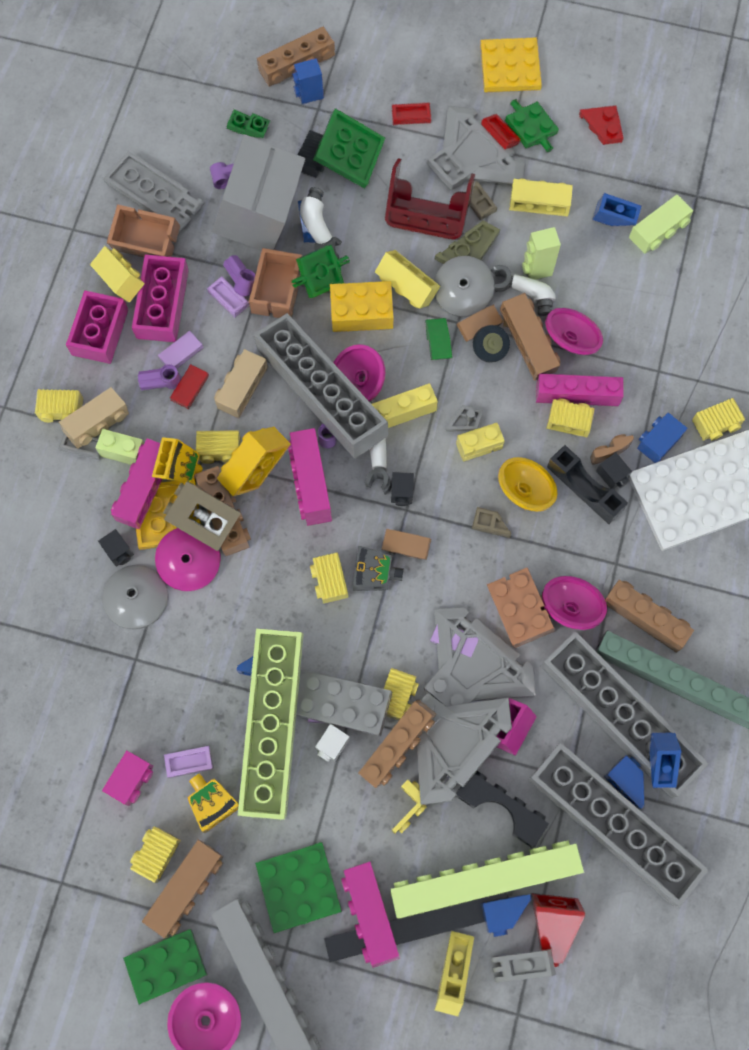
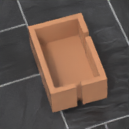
(142, 237)
(272, 284)
(520, 608)

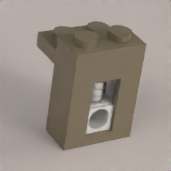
(179, 512)

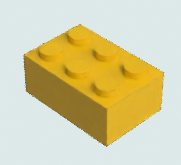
(361, 306)
(253, 460)

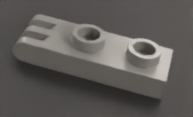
(524, 965)

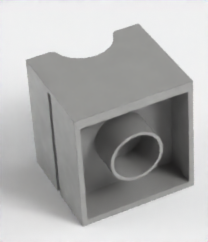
(258, 194)

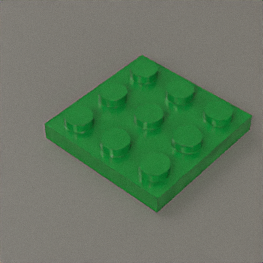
(349, 148)
(298, 887)

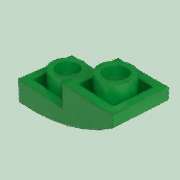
(249, 125)
(439, 339)

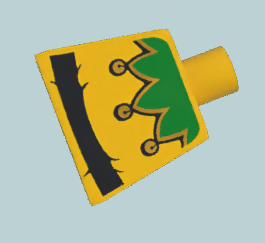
(176, 461)
(210, 802)

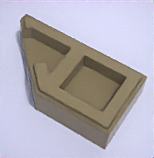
(481, 202)
(490, 522)

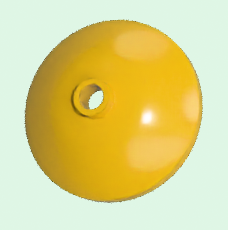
(527, 484)

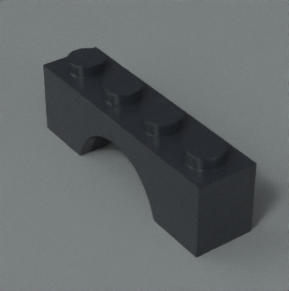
(570, 471)
(527, 825)

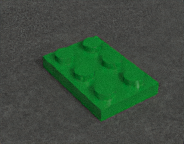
(165, 966)

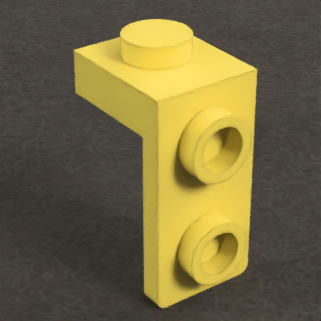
(413, 791)

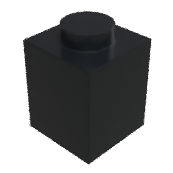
(614, 471)
(402, 488)
(116, 548)

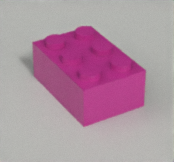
(97, 327)

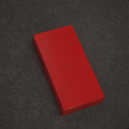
(411, 113)
(500, 131)
(189, 386)

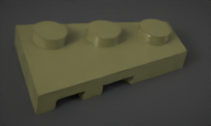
(473, 244)

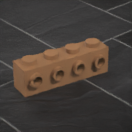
(280, 62)
(529, 336)
(237, 537)
(649, 616)
(397, 743)
(182, 889)

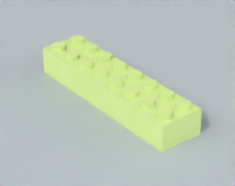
(270, 724)
(485, 881)

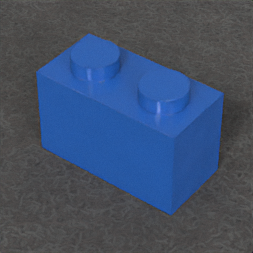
(308, 81)
(661, 438)

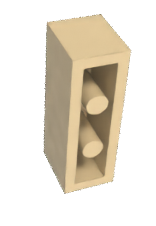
(240, 383)
(93, 417)

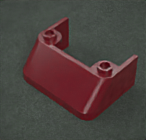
(425, 215)

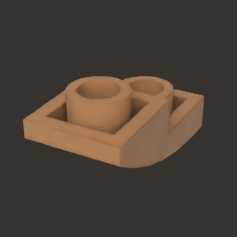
(485, 317)
(617, 445)
(406, 544)

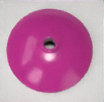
(574, 331)
(359, 362)
(186, 576)
(574, 602)
(187, 1011)

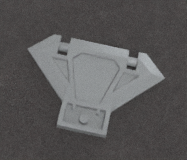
(472, 151)
(483, 674)
(457, 744)

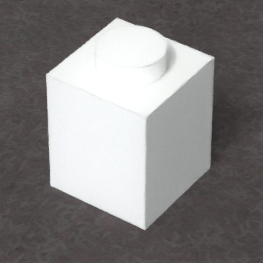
(332, 743)

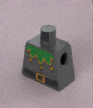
(374, 570)

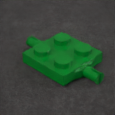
(532, 125)
(319, 271)

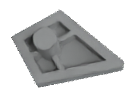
(465, 419)

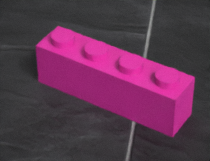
(580, 389)
(139, 488)
(371, 915)

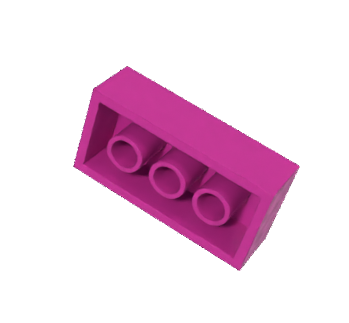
(160, 298)
(309, 477)

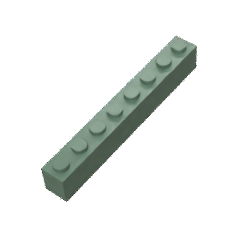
(674, 678)

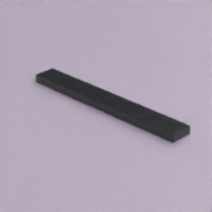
(414, 927)

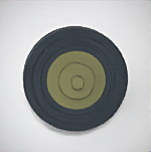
(491, 343)

